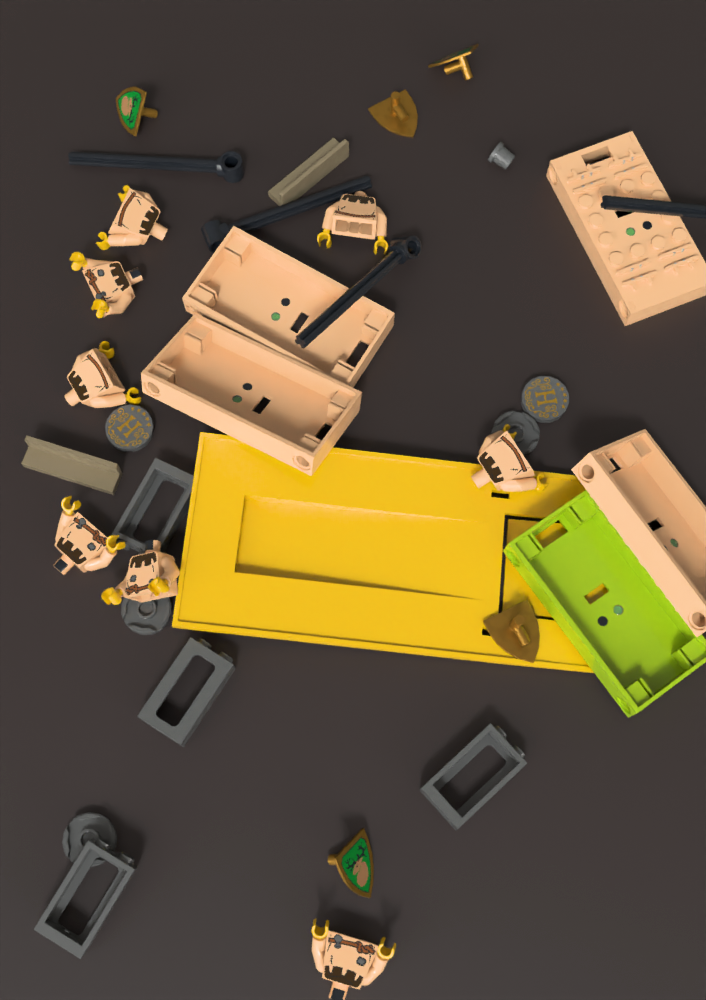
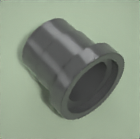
(501, 156)

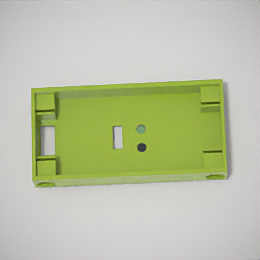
(626, 635)

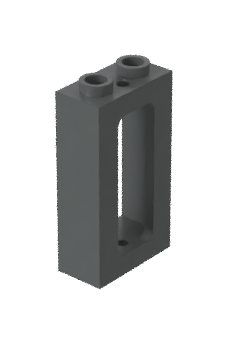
(142, 499)
(203, 701)
(514, 763)
(49, 922)

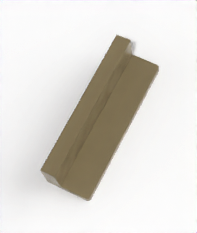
(310, 172)
(72, 465)

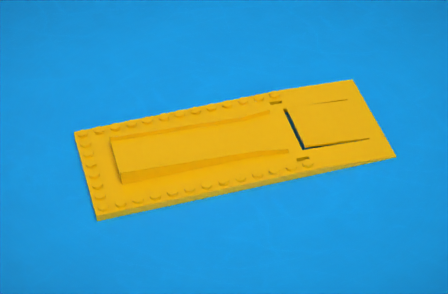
(362, 553)

